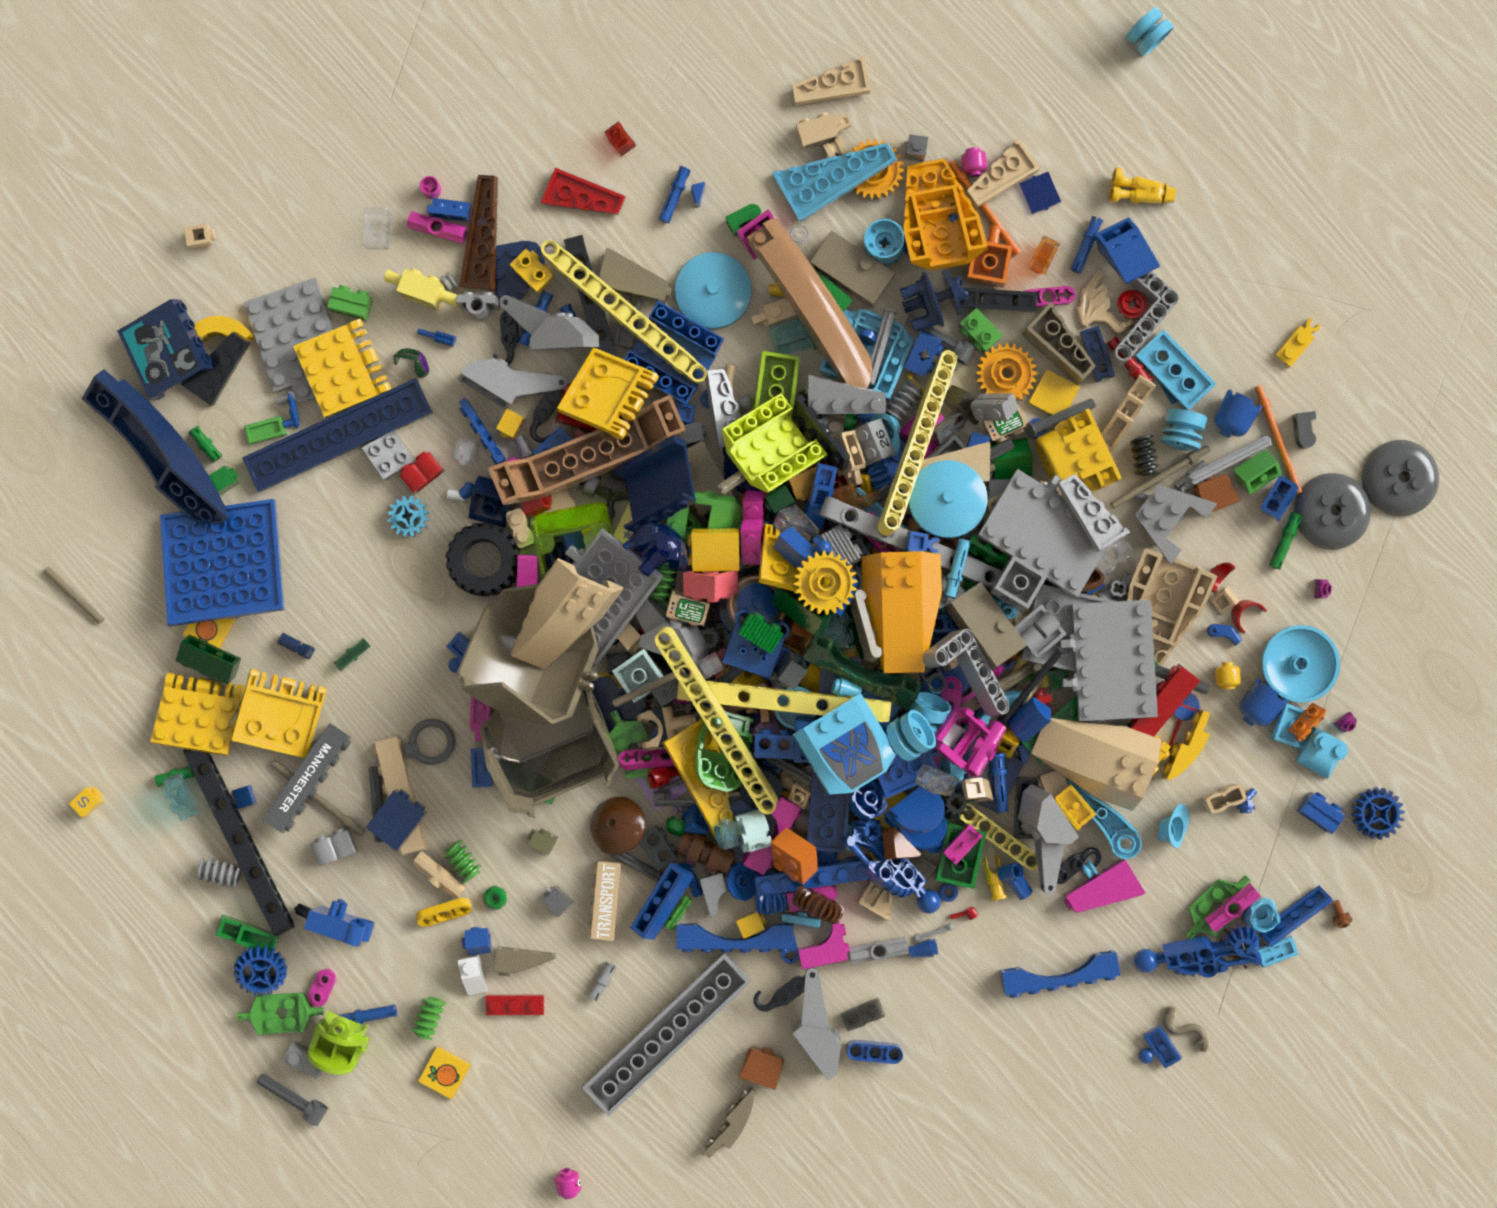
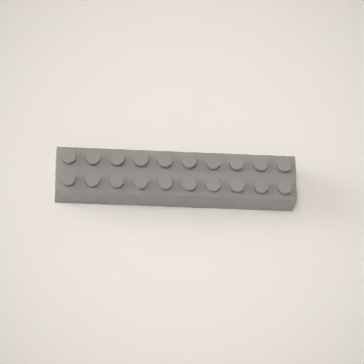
(666, 1033)

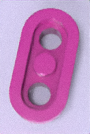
(953, 695)
(322, 988)

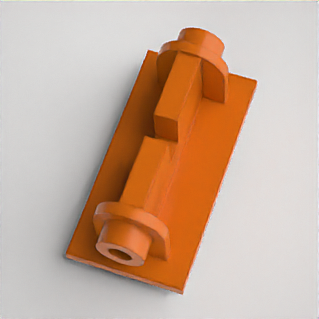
(1309, 718)

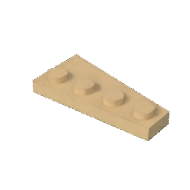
(842, 82)
(1009, 170)

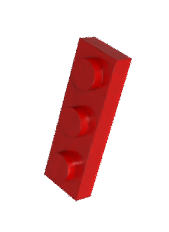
(515, 1004)

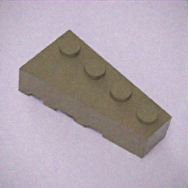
(1058, 344)

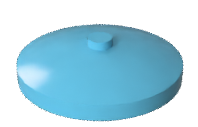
(713, 290)
(948, 499)
(1300, 663)

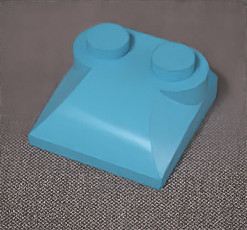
(1321, 752)

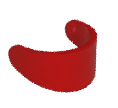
(1221, 571)
(1239, 608)

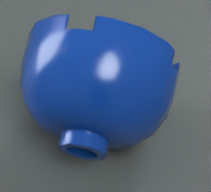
(868, 801)

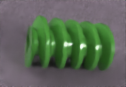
(662, 589)
(462, 861)
(428, 1017)

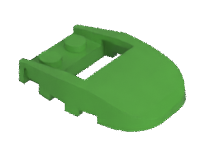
(724, 513)
(713, 767)

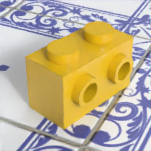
(532, 271)

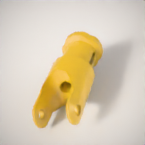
(993, 881)

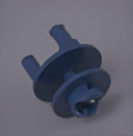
(930, 300)

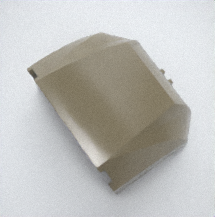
(514, 685)

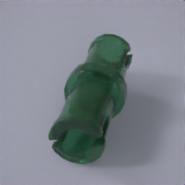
(352, 654)

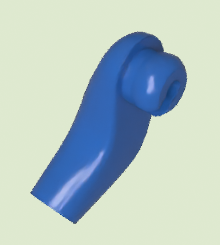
(1227, 631)

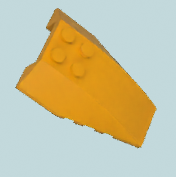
(928, 233)
(903, 605)

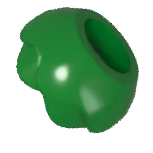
(675, 826)
(499, 893)

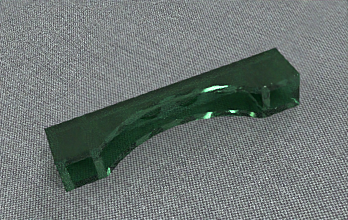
(894, 688)

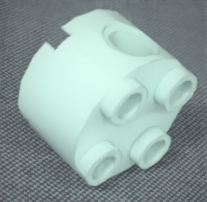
(753, 831)

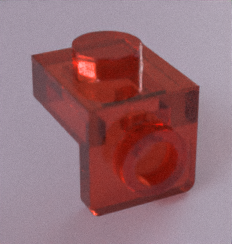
(619, 139)

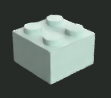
(638, 672)

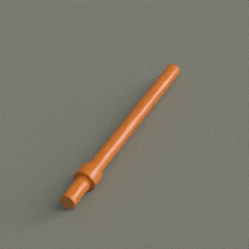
(962, 177)
(1265, 403)

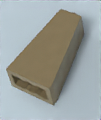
(632, 279)

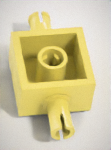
(421, 289)

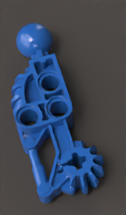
(868, 835)
(1203, 956)

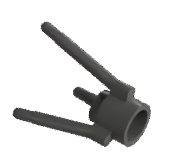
(663, 798)

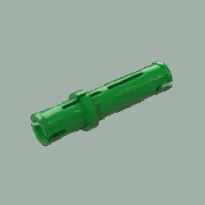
(1284, 543)

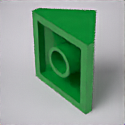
(1018, 458)

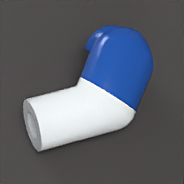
(461, 495)

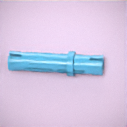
(954, 577)

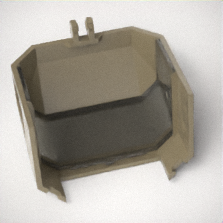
(546, 760)

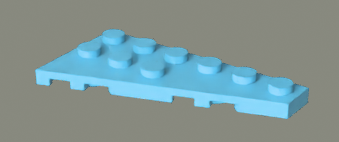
(826, 180)

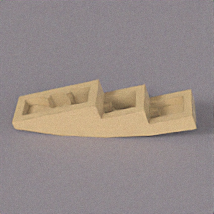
(1127, 411)

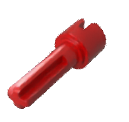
(661, 776)

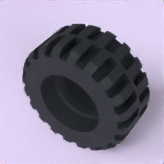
(457, 559)

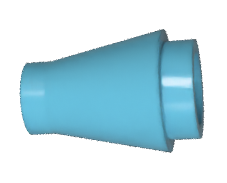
(844, 688)

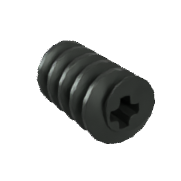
(1144, 456)

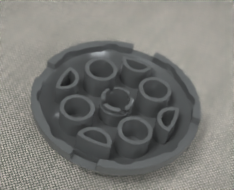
(1382, 479)
(1320, 524)

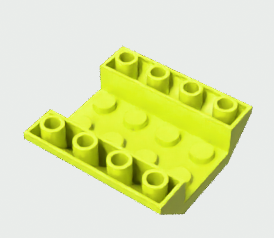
(770, 445)

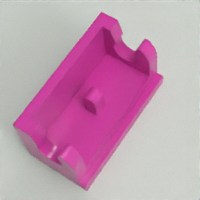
(961, 843)

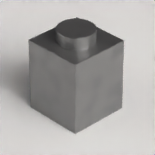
(916, 147)
(557, 900)

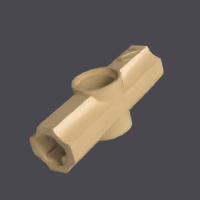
(439, 875)

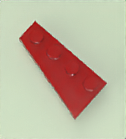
(577, 193)

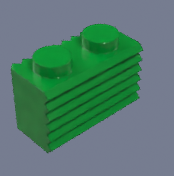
(760, 632)

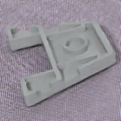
(1164, 511)

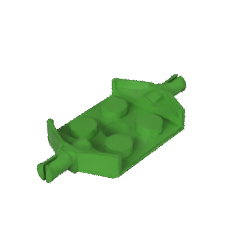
(1202, 906)

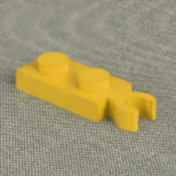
(1296, 343)

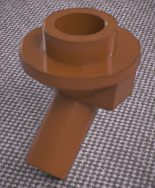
(1341, 919)

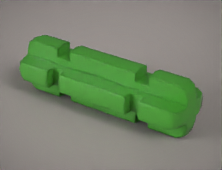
(678, 912)

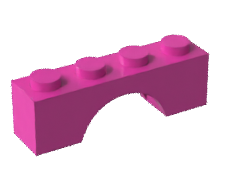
(784, 815)

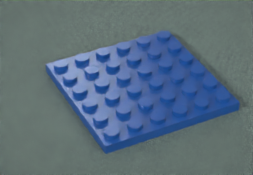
(224, 566)

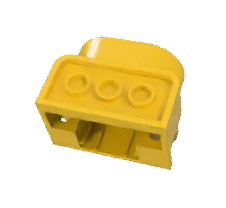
(1078, 449)

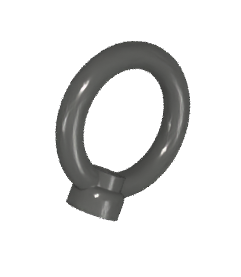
(412, 748)

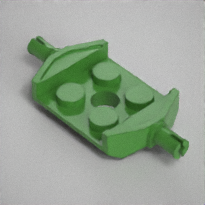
(622, 736)
(265, 1017)

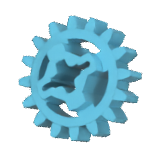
(411, 527)

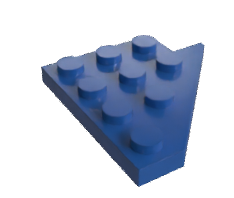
(903, 773)

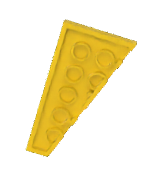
(681, 748)

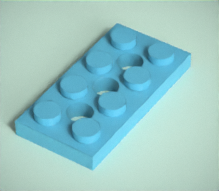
(1175, 383)

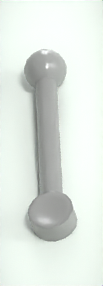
(919, 937)

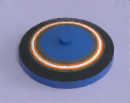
(752, 596)

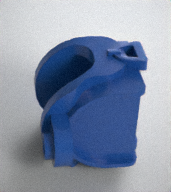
(920, 820)

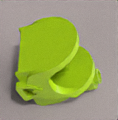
(337, 1044)

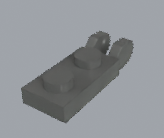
(623, 337)

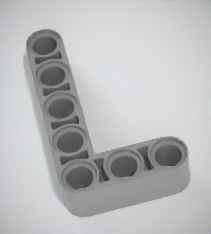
(1148, 319)
(964, 647)

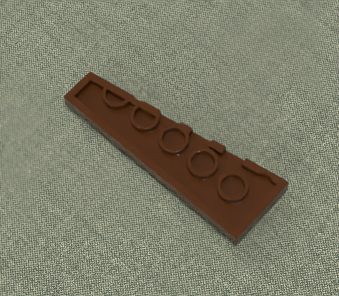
(480, 250)

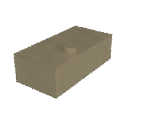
(852, 269)
(988, 623)

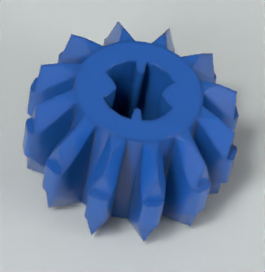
(879, 475)
(771, 903)

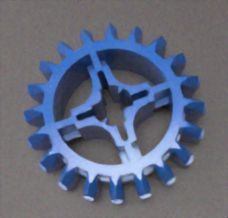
(1364, 822)
(260, 976)

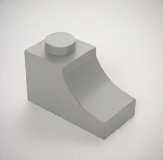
(713, 888)

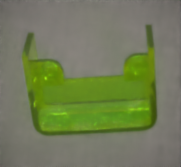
(568, 520)

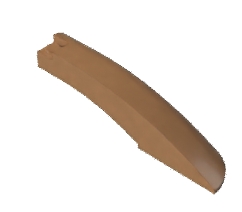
(812, 303)

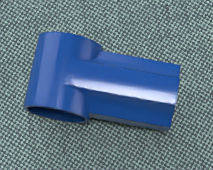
(1013, 875)

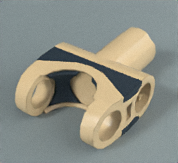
(666, 725)

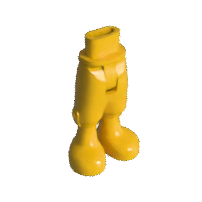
(1144, 189)

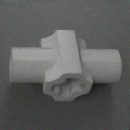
(1124, 585)

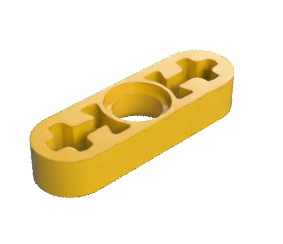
(453, 909)

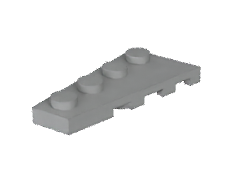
(842, 398)
(721, 402)
(1094, 519)

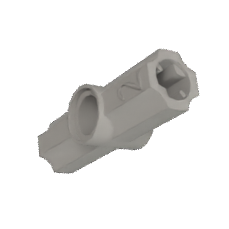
(891, 947)

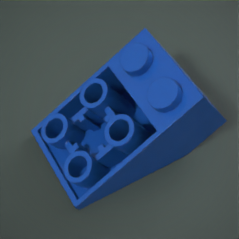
(1126, 250)

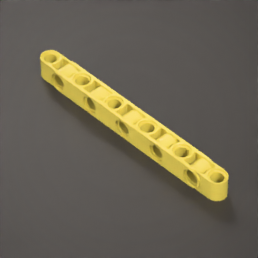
(623, 312)
(798, 701)

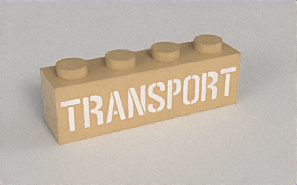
(605, 900)

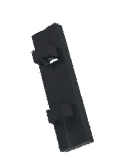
(1001, 300)

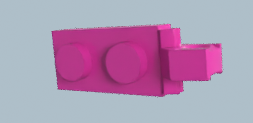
(478, 716)

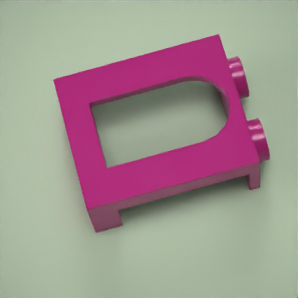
(975, 726)

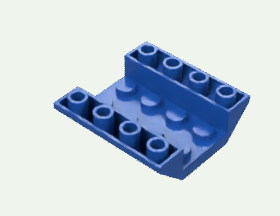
(691, 336)

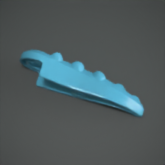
(1112, 825)

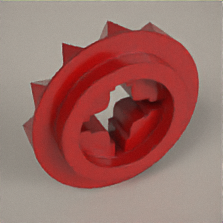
(1128, 297)

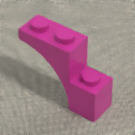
(752, 527)

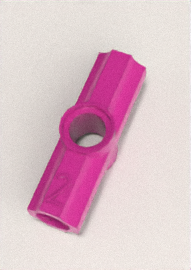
(425, 224)
(984, 749)
(1222, 916)

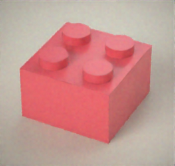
(710, 584)

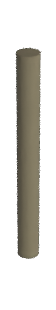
(74, 595)
(644, 689)

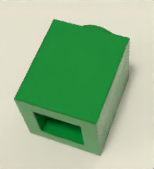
(224, 479)

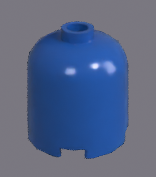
(1235, 414)
(1261, 704)

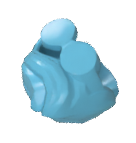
(1261, 914)

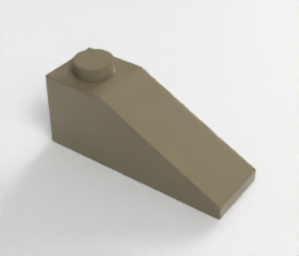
(514, 960)

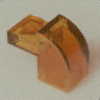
(1043, 255)
(849, 495)

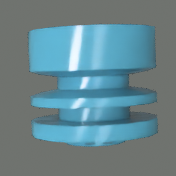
(884, 231)
(1182, 434)
(932, 708)

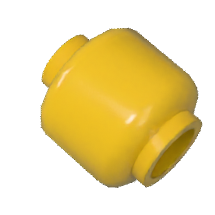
(1227, 676)

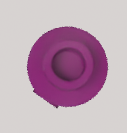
(1322, 589)
(1346, 722)

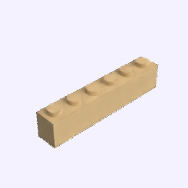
(396, 776)

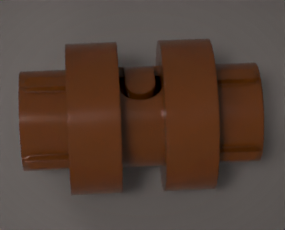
(691, 849)

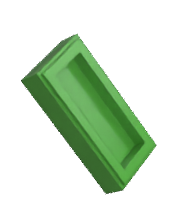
(265, 430)

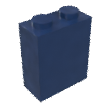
(397, 819)

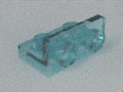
(790, 337)

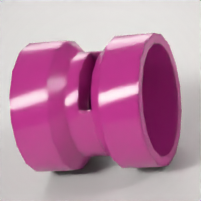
(428, 184)

